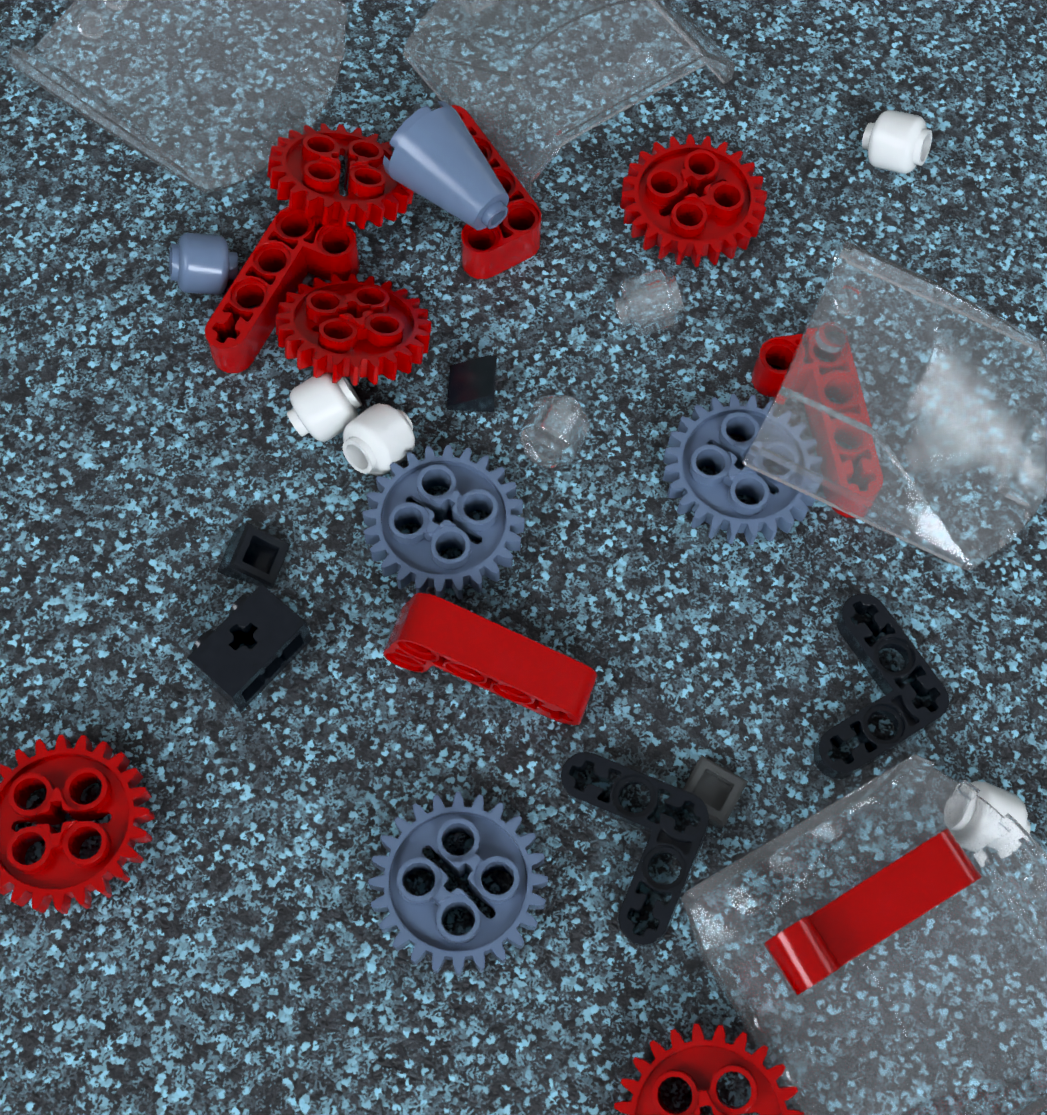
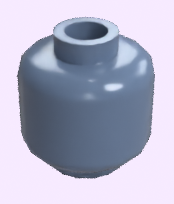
(202, 263)

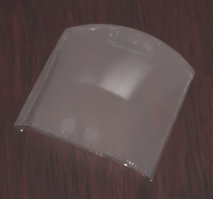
(554, 67)
(194, 79)
(912, 411)
(928, 1017)

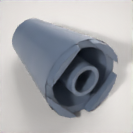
(445, 166)

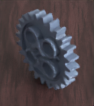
(469, 489)
(715, 496)
(422, 916)

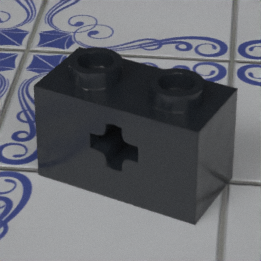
(243, 672)

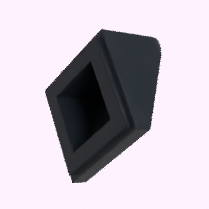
(473, 385)
(254, 556)

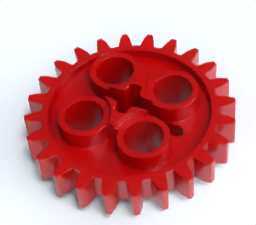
(308, 175)
(696, 189)
(353, 329)
(60, 870)
(701, 1066)

